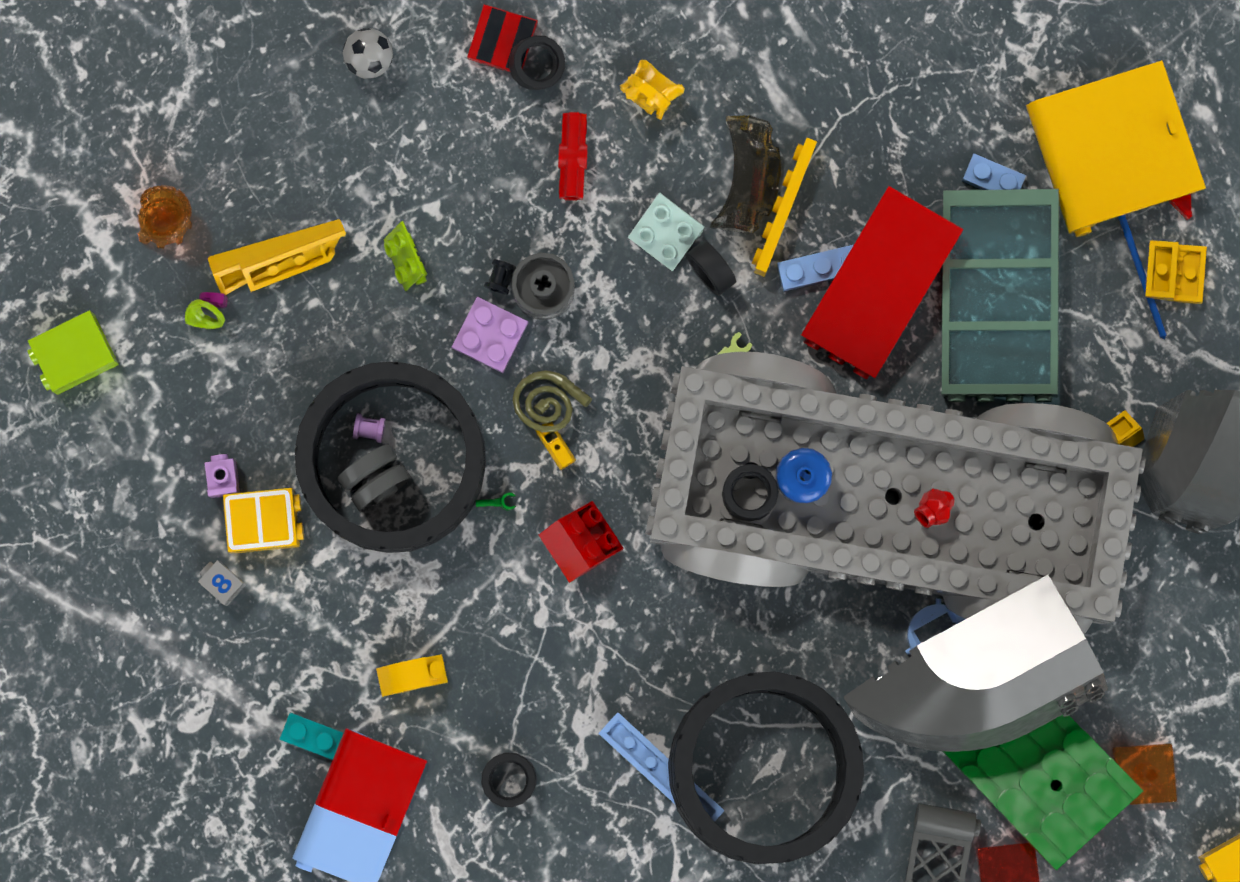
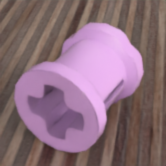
(369, 428)

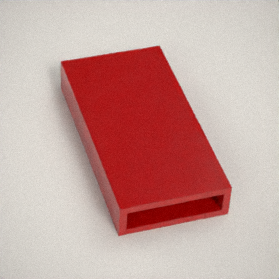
(881, 283)

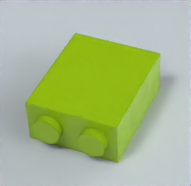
(72, 353)

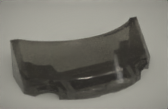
(754, 176)

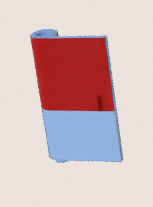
(359, 809)

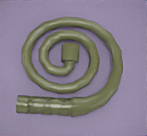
(561, 381)

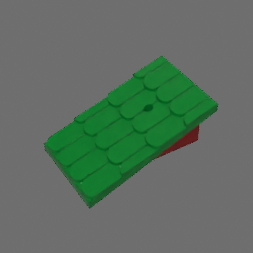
(1019, 778)

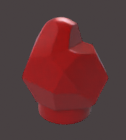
(934, 508)

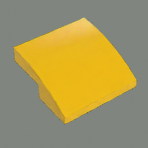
(1176, 272)

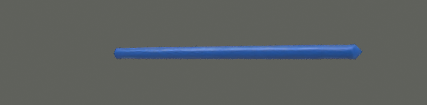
(1142, 276)

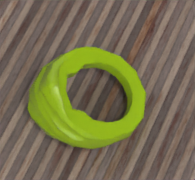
(195, 317)

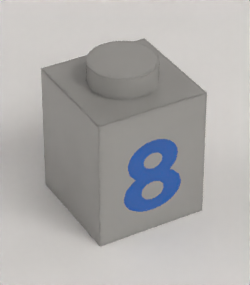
(221, 582)

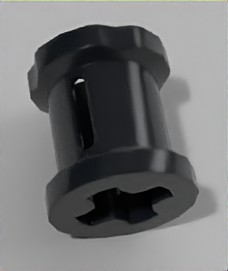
(500, 277)

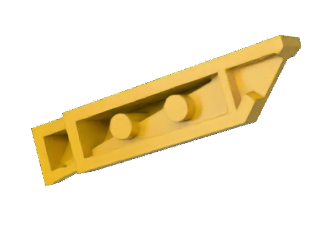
(276, 257)

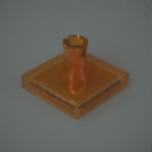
(1151, 770)

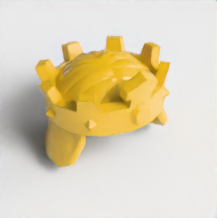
(651, 89)

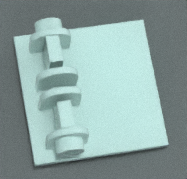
(666, 231)

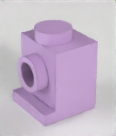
(229, 484)

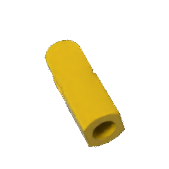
(557, 449)

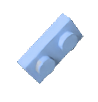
(991, 175)

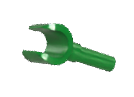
(497, 502)

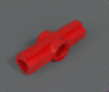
(572, 156)

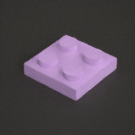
(490, 335)

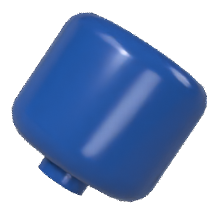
(793, 466)

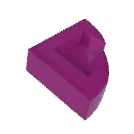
(219, 300)

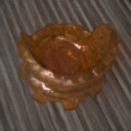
(164, 216)

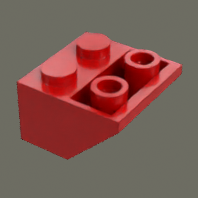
(580, 541)

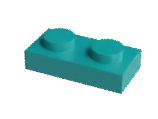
(311, 736)

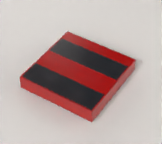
(498, 35)

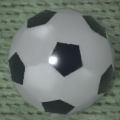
(367, 53)

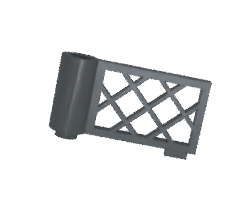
(945, 827)

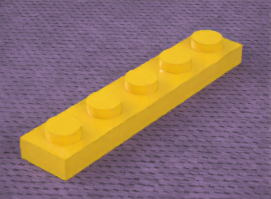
(783, 206)

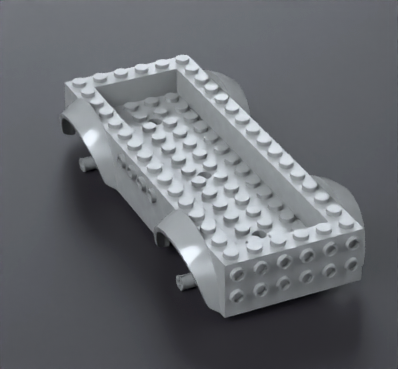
(995, 466)

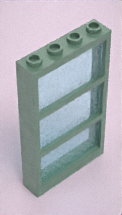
(1001, 296)

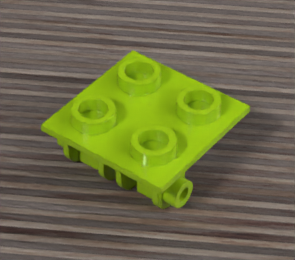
(400, 248)

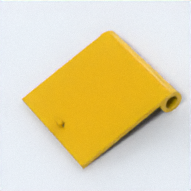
(1113, 146)

